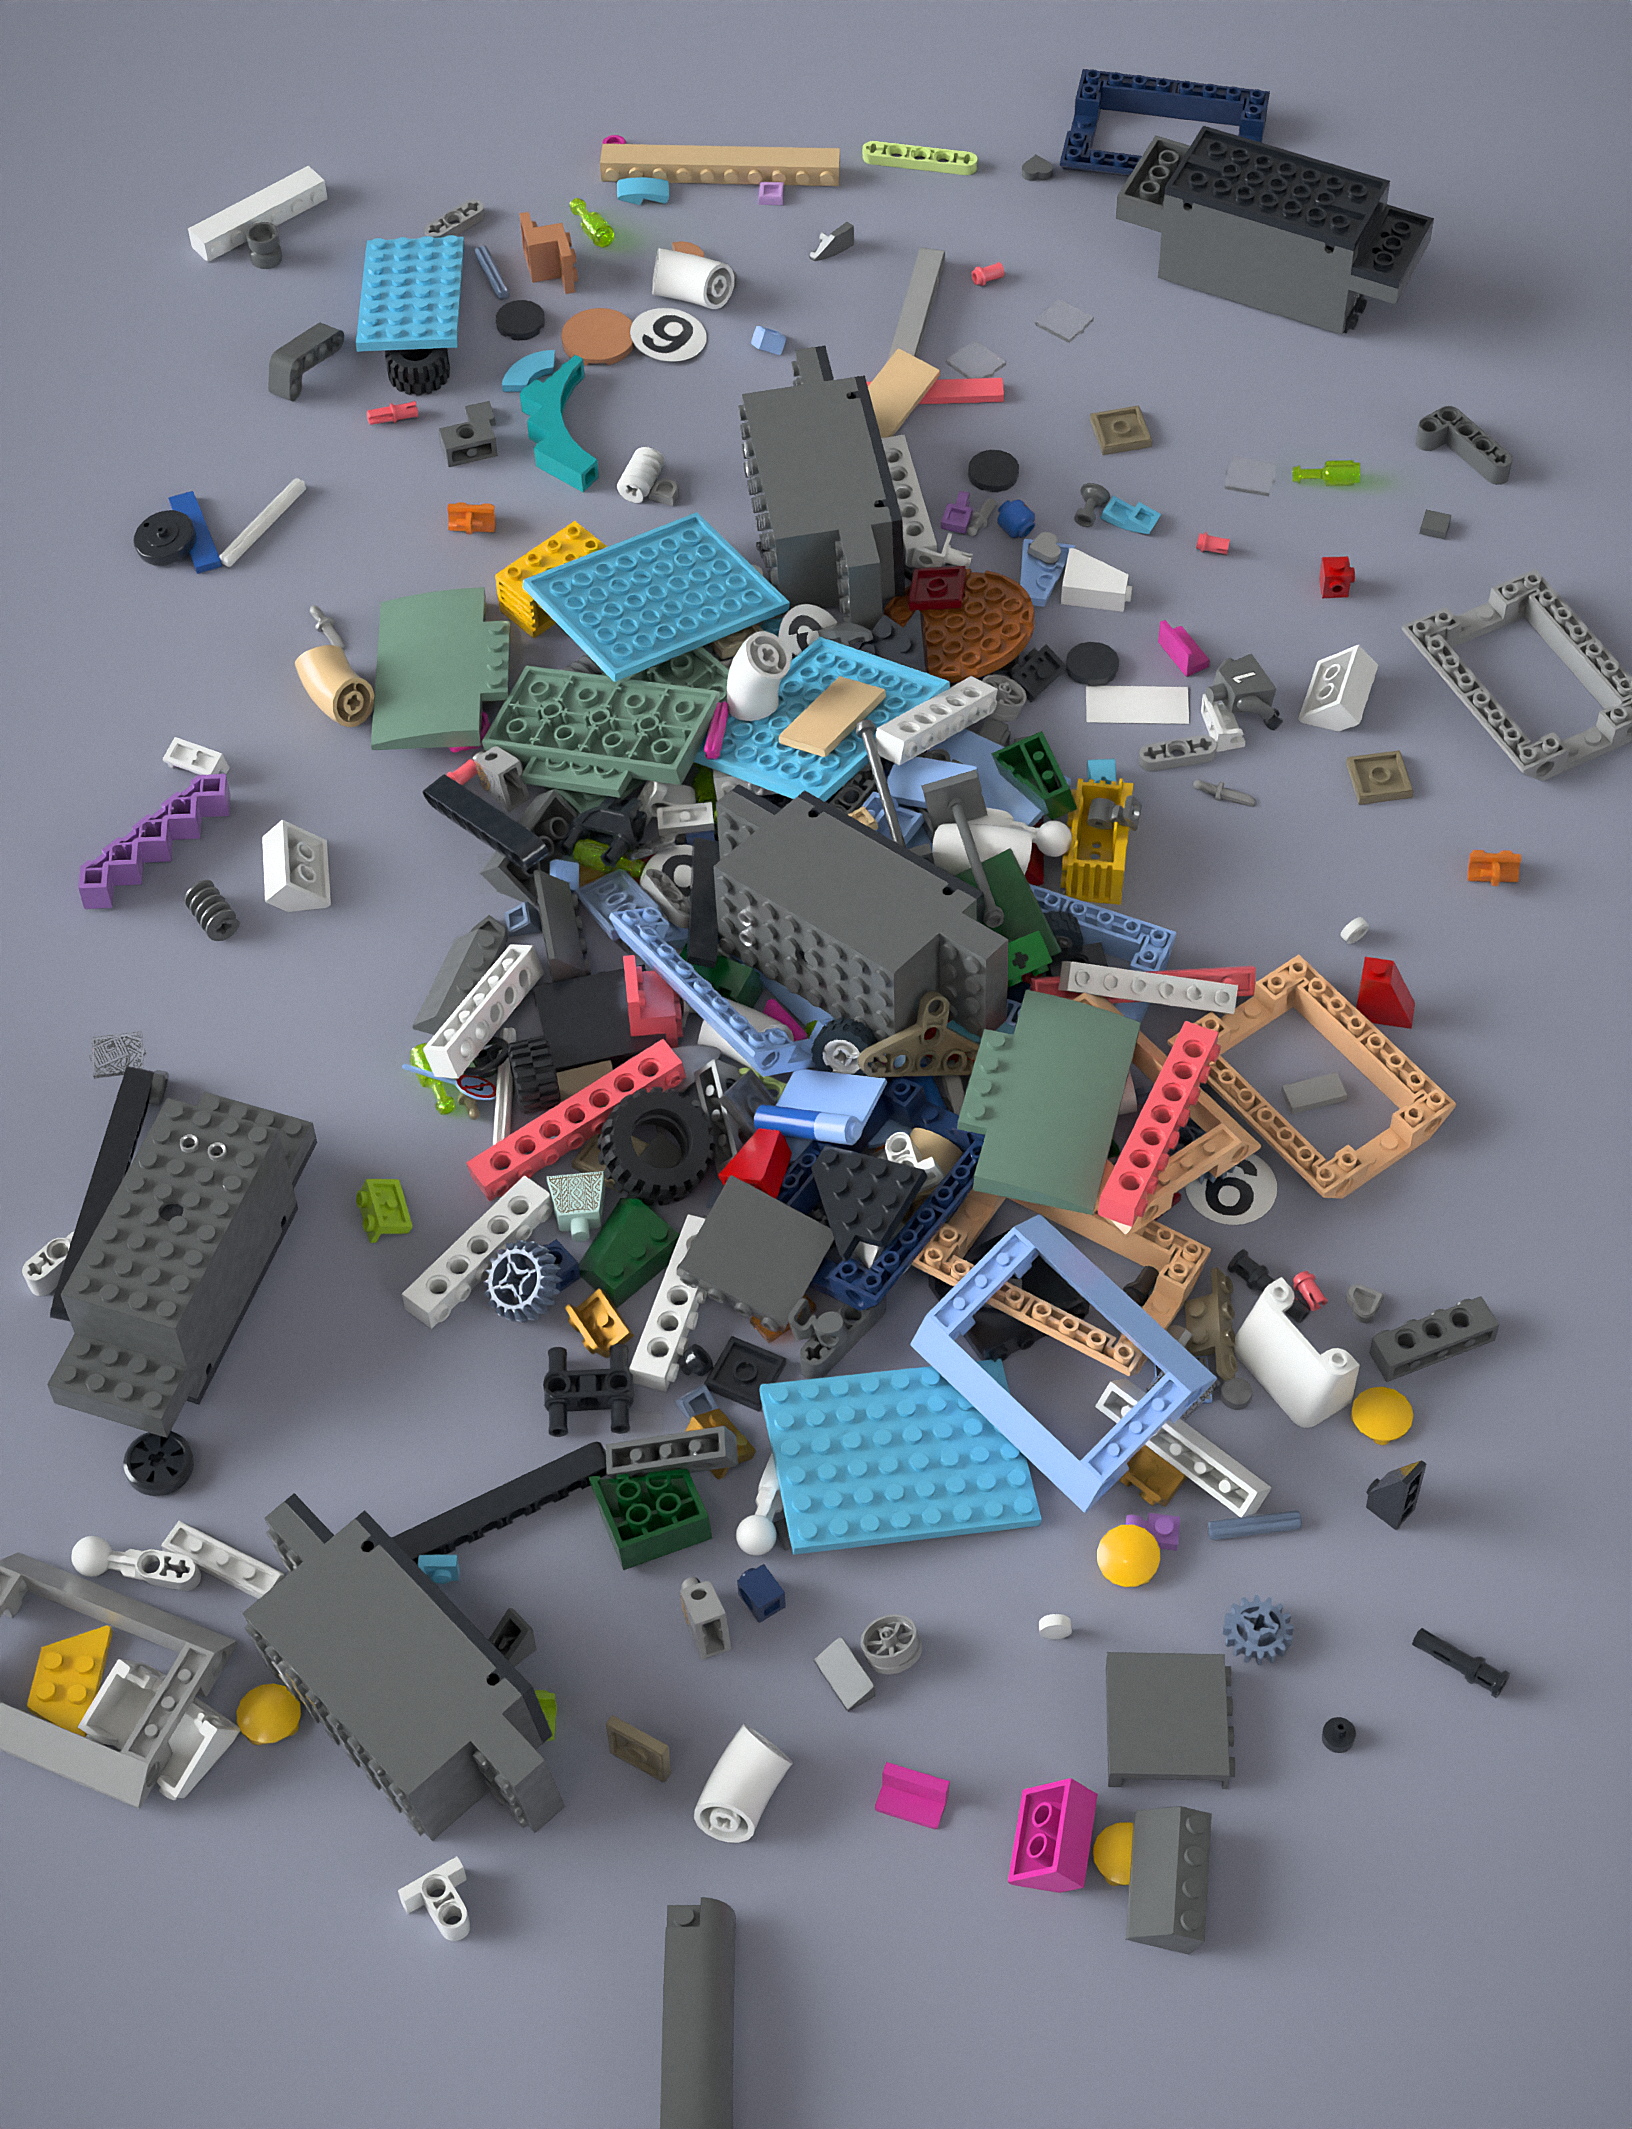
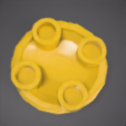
(1382, 1414)
(1128, 1556)
(268, 1714)
(1113, 1853)

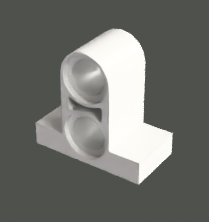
(663, 795)
(903, 1150)
(443, 1907)

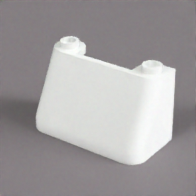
(1288, 1366)
(195, 1744)

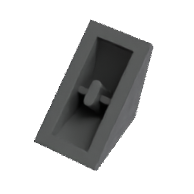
(513, 1637)

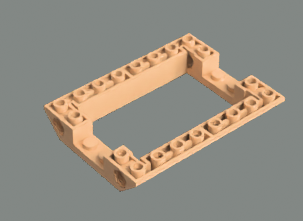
(1420, 1101)
(1216, 1151)
(1154, 1245)

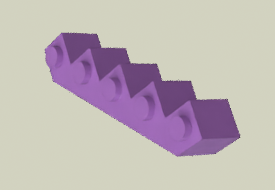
(153, 839)

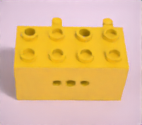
(559, 549)
(1099, 878)

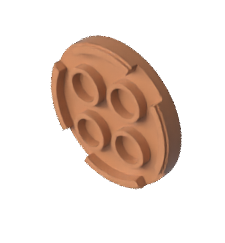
(598, 336)

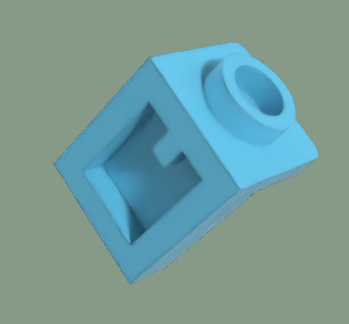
(440, 1568)

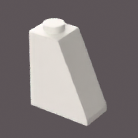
(1094, 583)

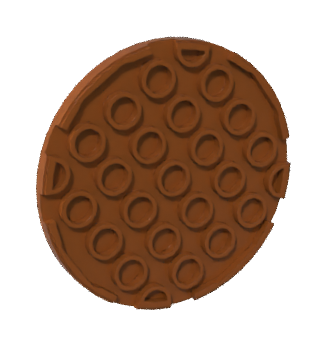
(981, 635)

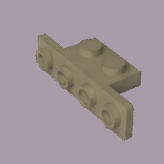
(1211, 1325)

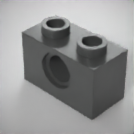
(468, 442)

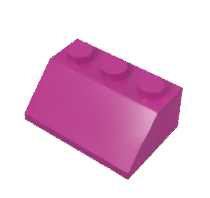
(1053, 1836)

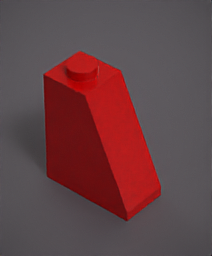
(1384, 995)
(761, 1162)

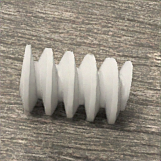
(640, 474)

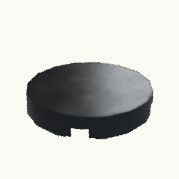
(520, 319)
(993, 470)
(1092, 663)

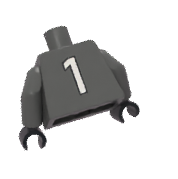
(1245, 688)

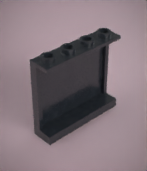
(589, 1020)
(999, 1334)

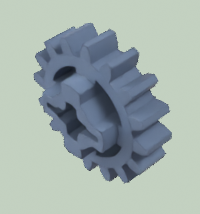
(1258, 1644)

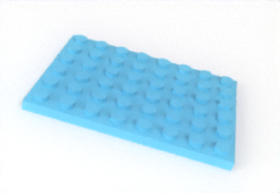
(655, 596)
(753, 747)
(892, 1460)

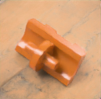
(471, 517)
(1493, 866)

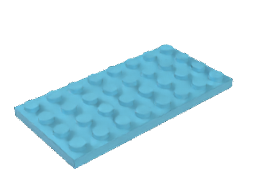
(411, 294)

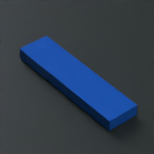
(204, 551)

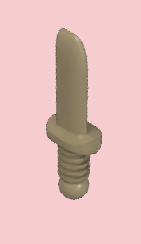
(470, 1104)

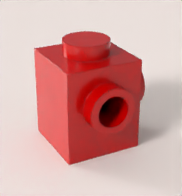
(1336, 577)

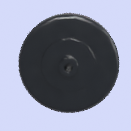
(164, 537)

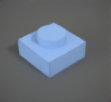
(566, 871)

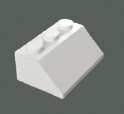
(1339, 690)
(295, 868)

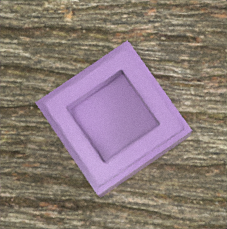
(771, 193)

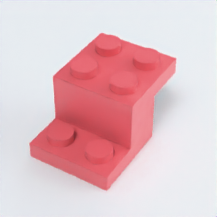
(651, 1004)

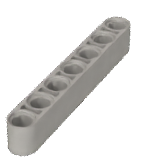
(918, 301)

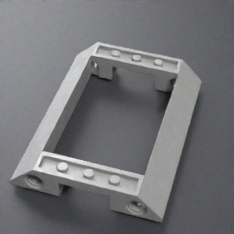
(1567, 636)
(134, 1770)

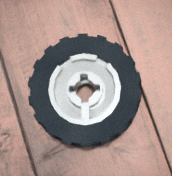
(842, 1035)

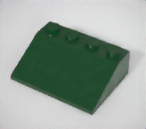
(1017, 901)

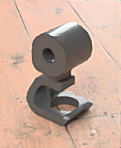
(1105, 812)
(828, 1327)

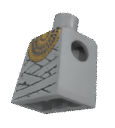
(501, 777)
(700, 1607)

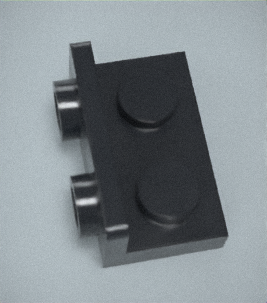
(1038, 672)

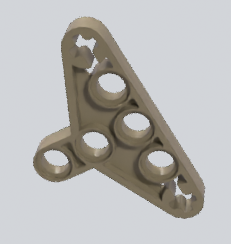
(914, 1046)

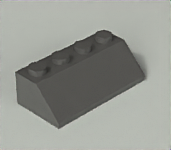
(547, 818)
(561, 928)
(460, 972)
(1169, 1878)

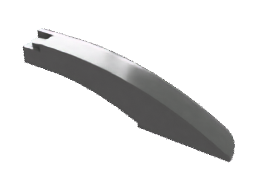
(698, 2017)

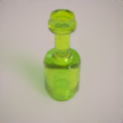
(593, 224)
(1333, 473)
(704, 786)
(588, 854)
(444, 1104)

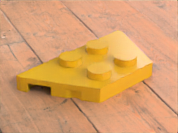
(69, 1678)

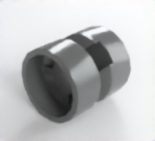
(264, 245)

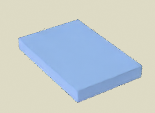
(907, 778)

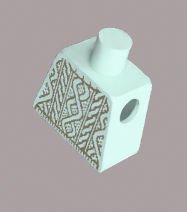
(578, 1202)

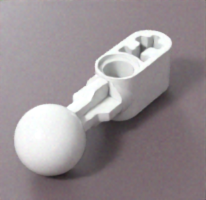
(1051, 838)
(45, 1267)
(757, 1532)
(95, 1556)

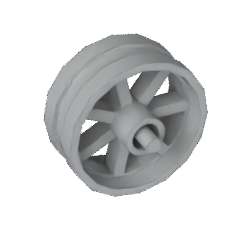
(1009, 697)
(892, 1653)

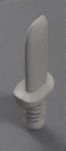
(980, 517)
(325, 624)
(1225, 793)

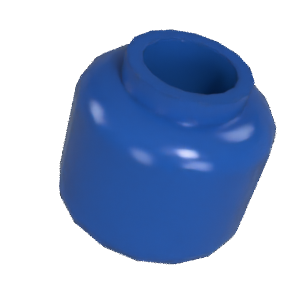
(1016, 518)

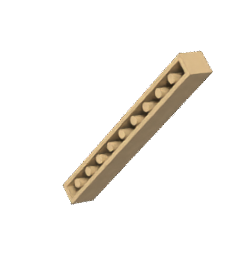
(721, 164)

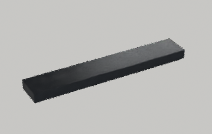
(702, 922)

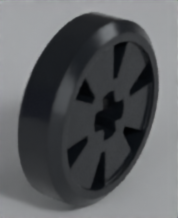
(162, 1478)

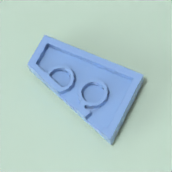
(1041, 577)

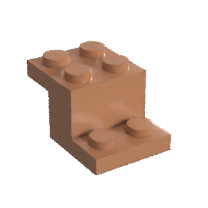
(548, 252)

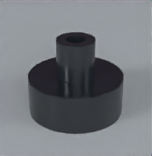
(696, 1361)
(1338, 1735)

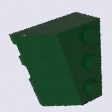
(628, 1251)
(651, 1514)

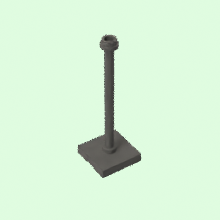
(866, 730)
(959, 801)

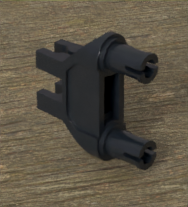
(607, 825)

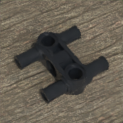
(588, 1390)

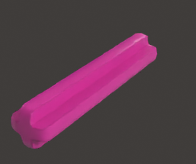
(716, 731)

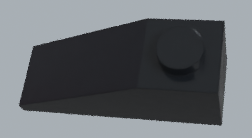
(1396, 1493)

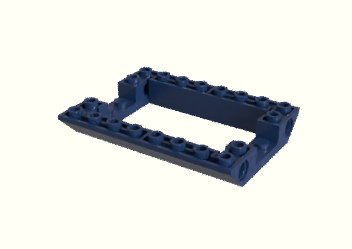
(1155, 98)
(906, 1104)

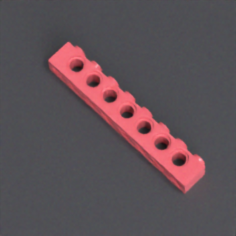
(561, 1120)
(1159, 1124)

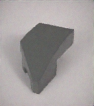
(835, 243)
(848, 633)

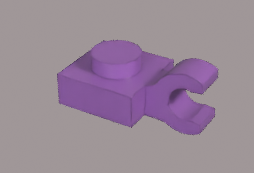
(958, 515)
(1162, 1527)

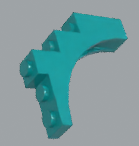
(555, 448)

